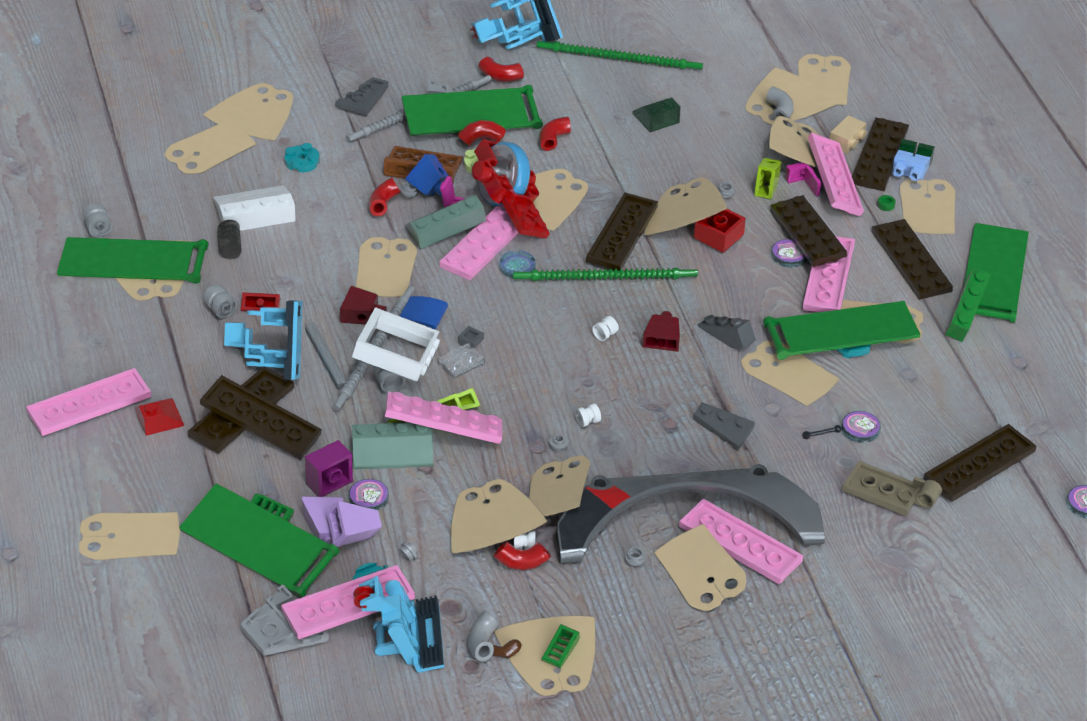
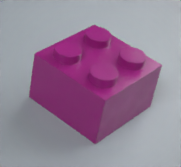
(328, 469)

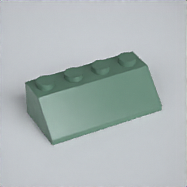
(447, 221)
(391, 445)

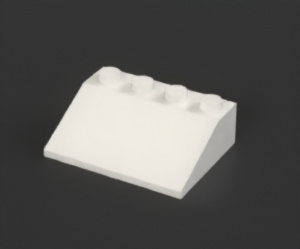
(257, 207)

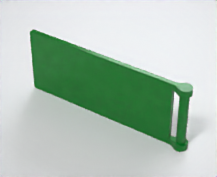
(455, 110)
(1002, 255)
(131, 258)
(842, 328)
(257, 539)

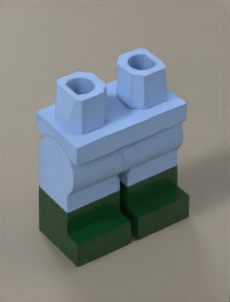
(912, 163)

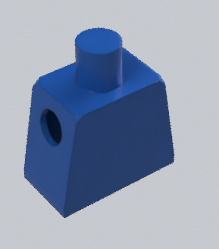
(428, 175)

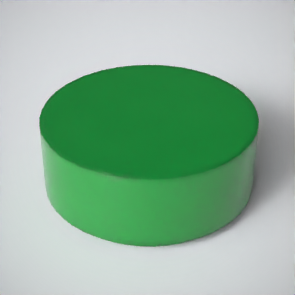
(886, 203)

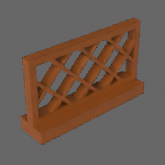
(397, 166)

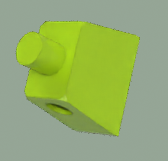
(767, 173)

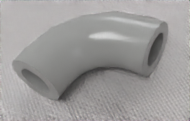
(782, 101)
(479, 637)

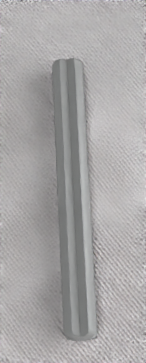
(325, 354)

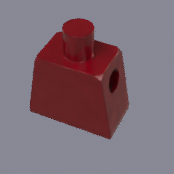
(359, 306)
(662, 332)

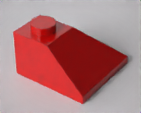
(159, 416)

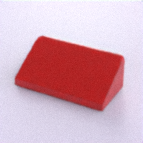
(255, 301)

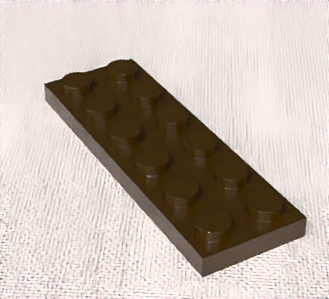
(878, 154)
(808, 230)
(622, 231)
(912, 259)
(260, 416)
(218, 432)
(980, 462)

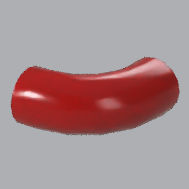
(501, 72)
(482, 129)
(552, 130)
(381, 195)
(522, 559)

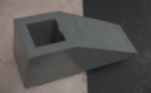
(730, 331)

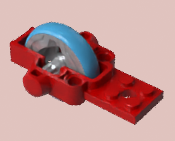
(508, 181)

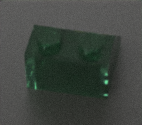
(659, 114)

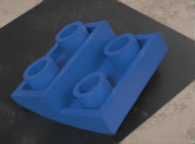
(424, 310)

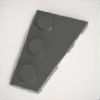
(725, 424)

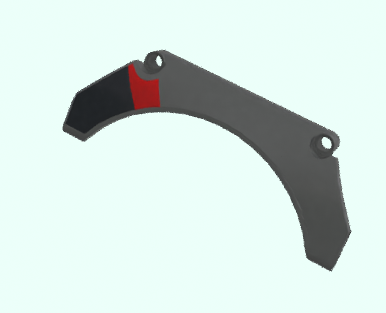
(767, 490)

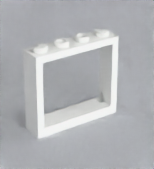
(404, 329)

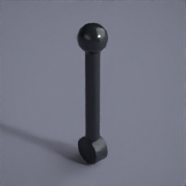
(806, 435)

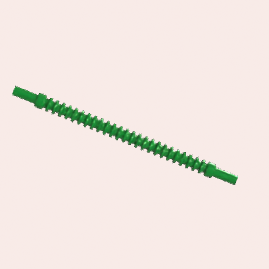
(682, 63)
(675, 273)

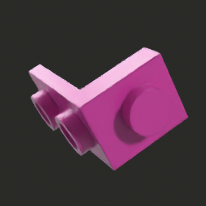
(803, 171)
(448, 192)

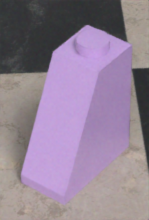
(315, 513)
(352, 523)

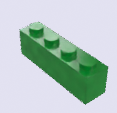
(968, 304)

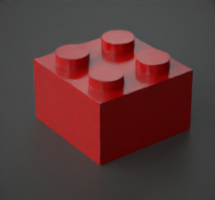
(720, 229)

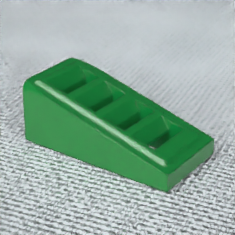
(272, 505)
(568, 633)

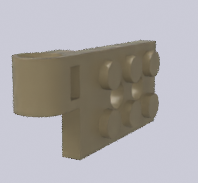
(902, 494)

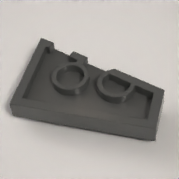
(365, 97)

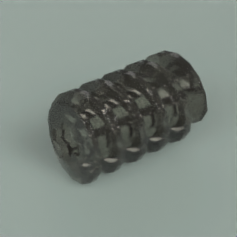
(229, 239)

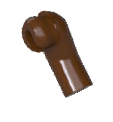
(508, 649)

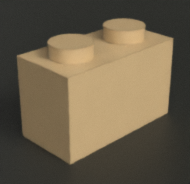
(849, 133)

